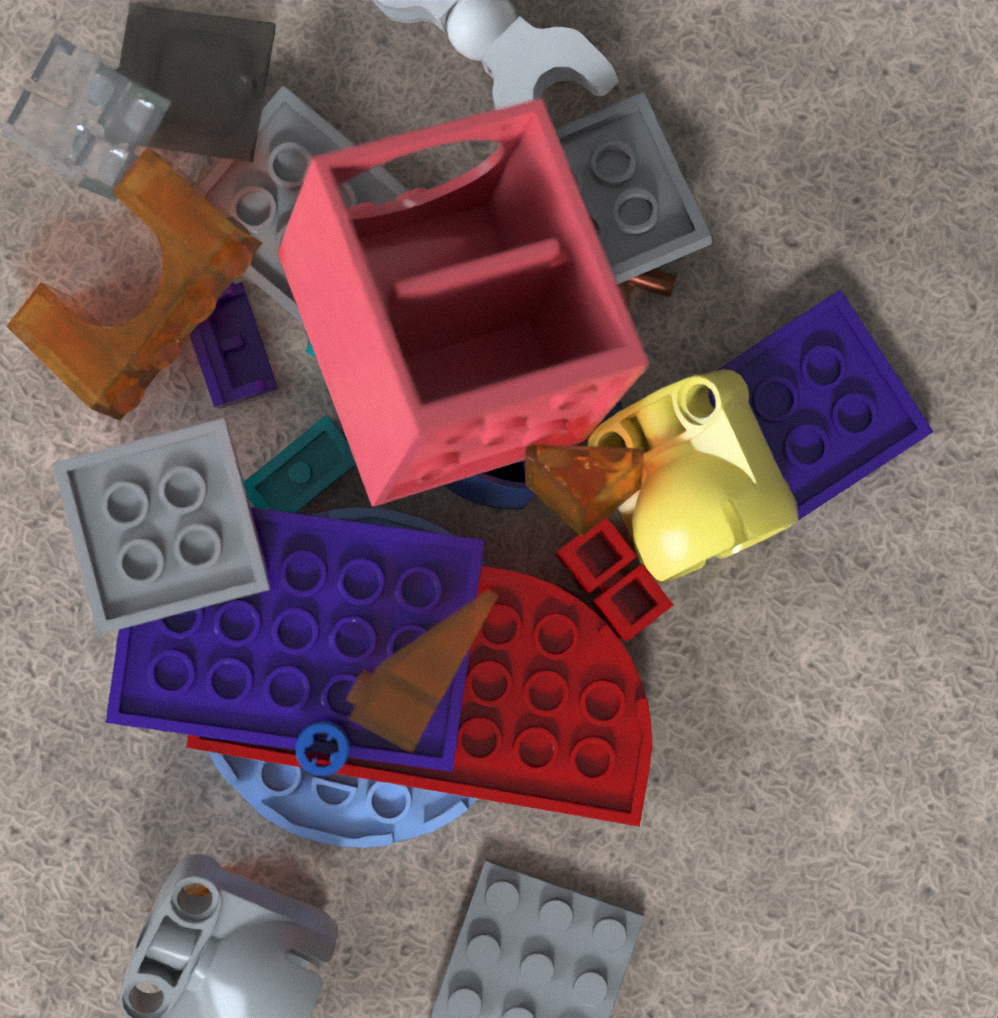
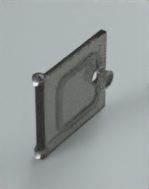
(210, 72)

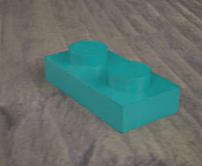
(302, 469)

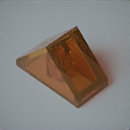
(583, 481)

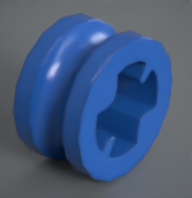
(308, 738)

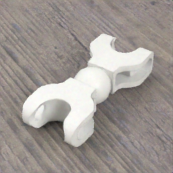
(512, 51)

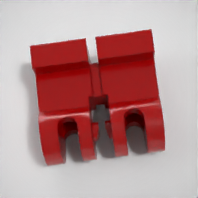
(626, 600)

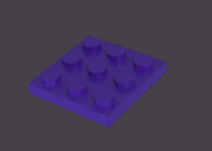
(827, 402)

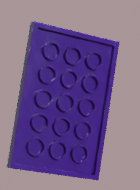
(293, 652)

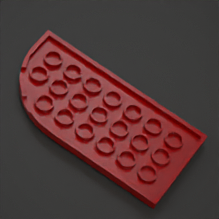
(544, 717)

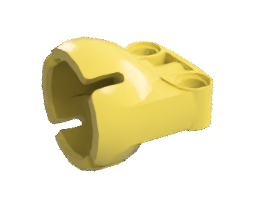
(704, 476)

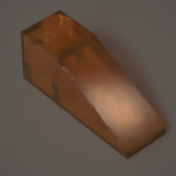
(412, 681)

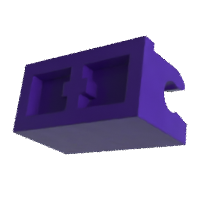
(232, 351)

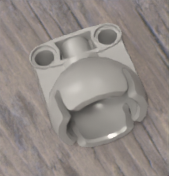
(227, 951)

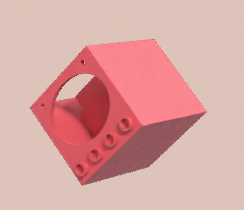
(459, 308)

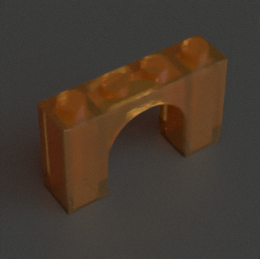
(201, 257)

